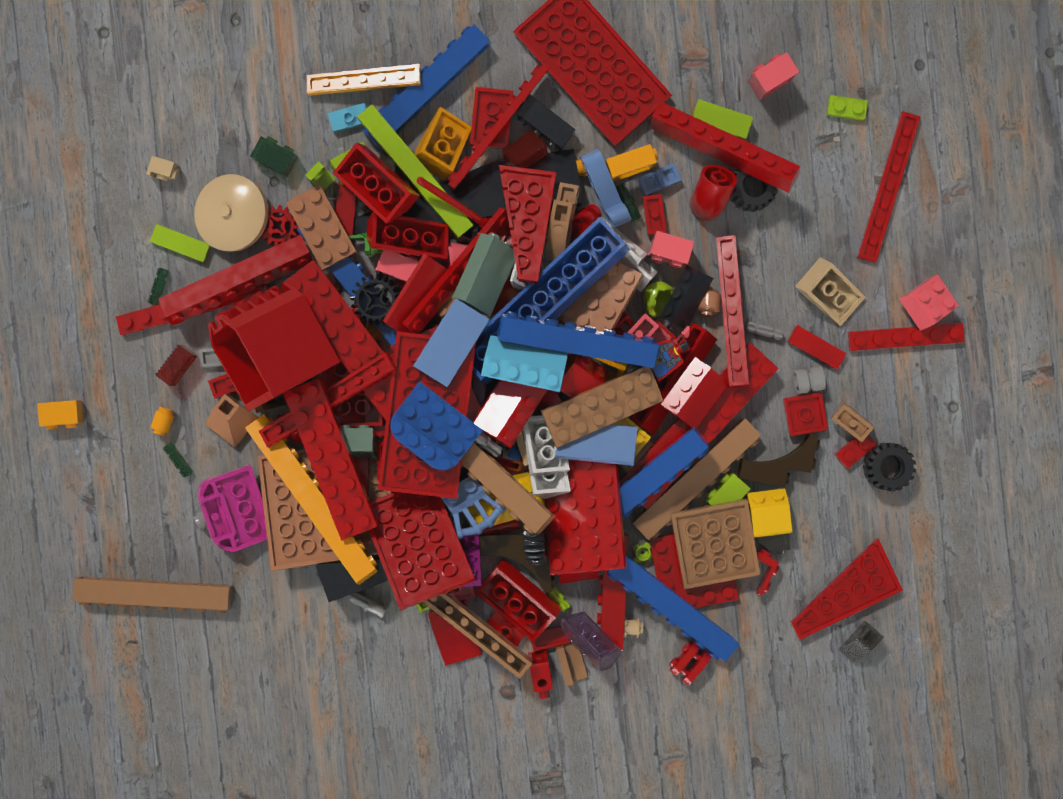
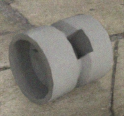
(810, 379)

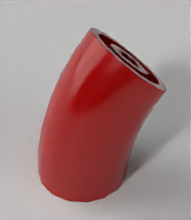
(712, 192)

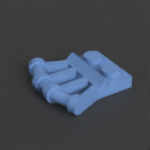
(470, 494)

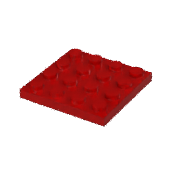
(668, 571)

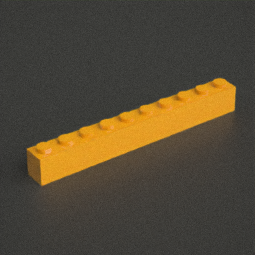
(312, 501)

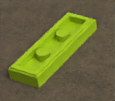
(180, 243)

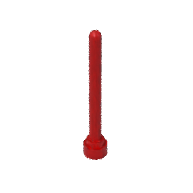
(453, 202)

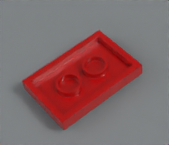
(487, 105)

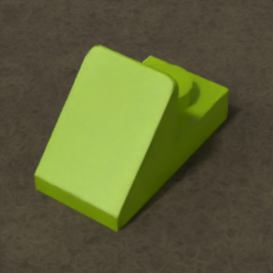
(320, 175)

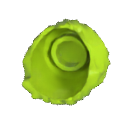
(656, 297)

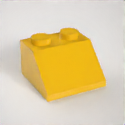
(769, 512)

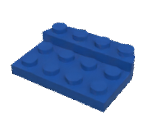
(433, 428)

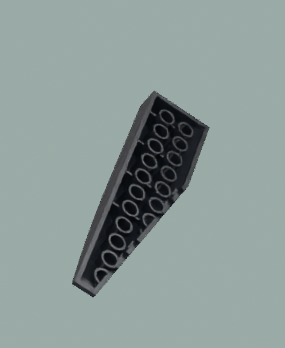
(483, 189)

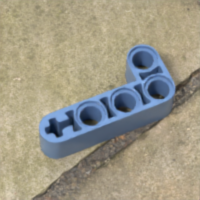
(604, 189)

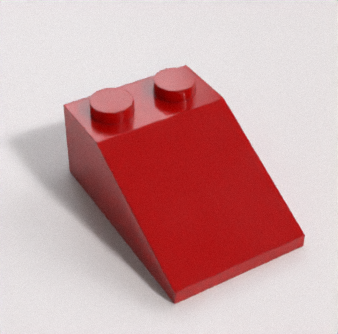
(451, 642)

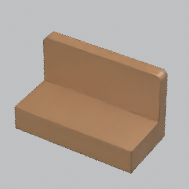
(852, 421)
(571, 663)

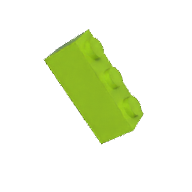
(723, 118)

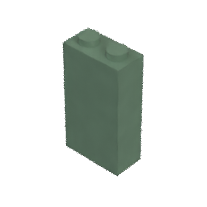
(485, 274)

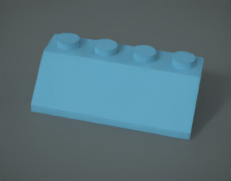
(524, 364)

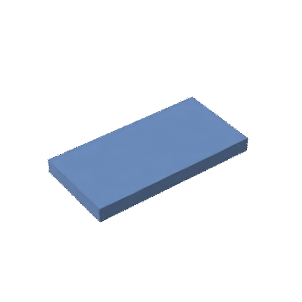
(451, 342)
(606, 445)

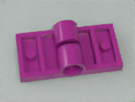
(471, 549)

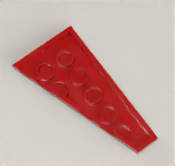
(528, 207)
(857, 587)

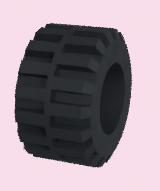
(750, 203)
(904, 471)

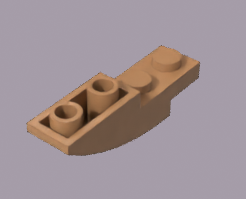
(561, 220)

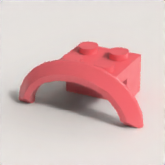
(647, 327)

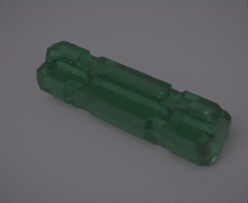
(158, 286)
(177, 460)

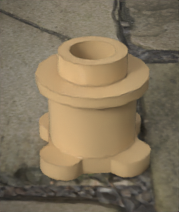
(632, 627)

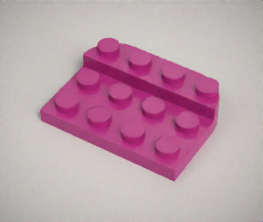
(233, 509)

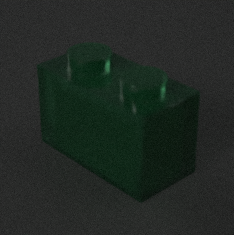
(274, 156)

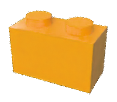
(60, 413)

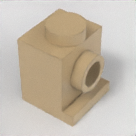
(162, 169)

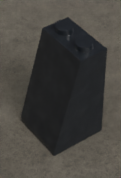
(339, 583)

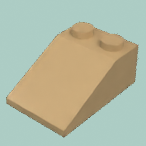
(830, 291)

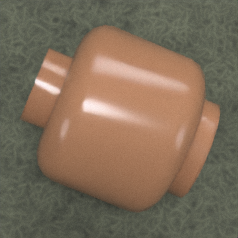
(710, 304)

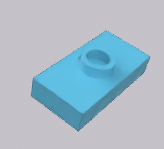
(346, 118)

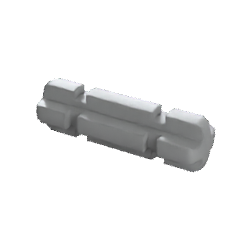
(764, 331)

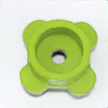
(642, 557)

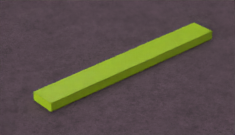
(412, 168)

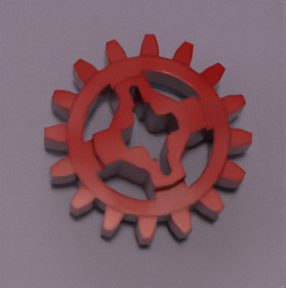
(284, 221)

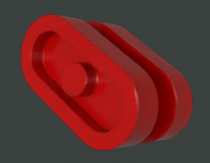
(584, 218)
(689, 651)

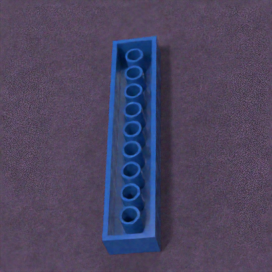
(560, 282)

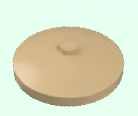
(231, 213)

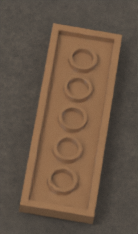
(602, 405)

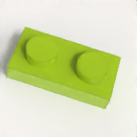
(846, 107)

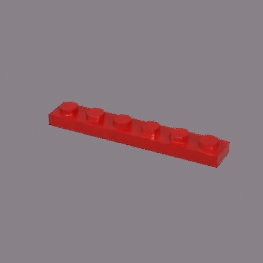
(905, 337)

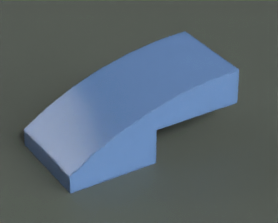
(659, 179)

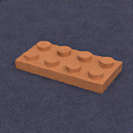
(321, 227)

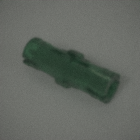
(628, 201)

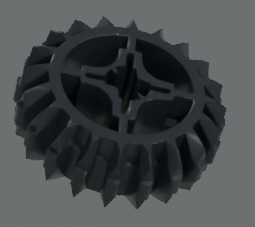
(363, 289)
(536, 547)

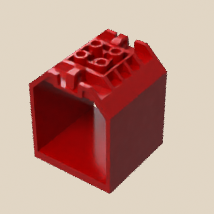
(270, 344)

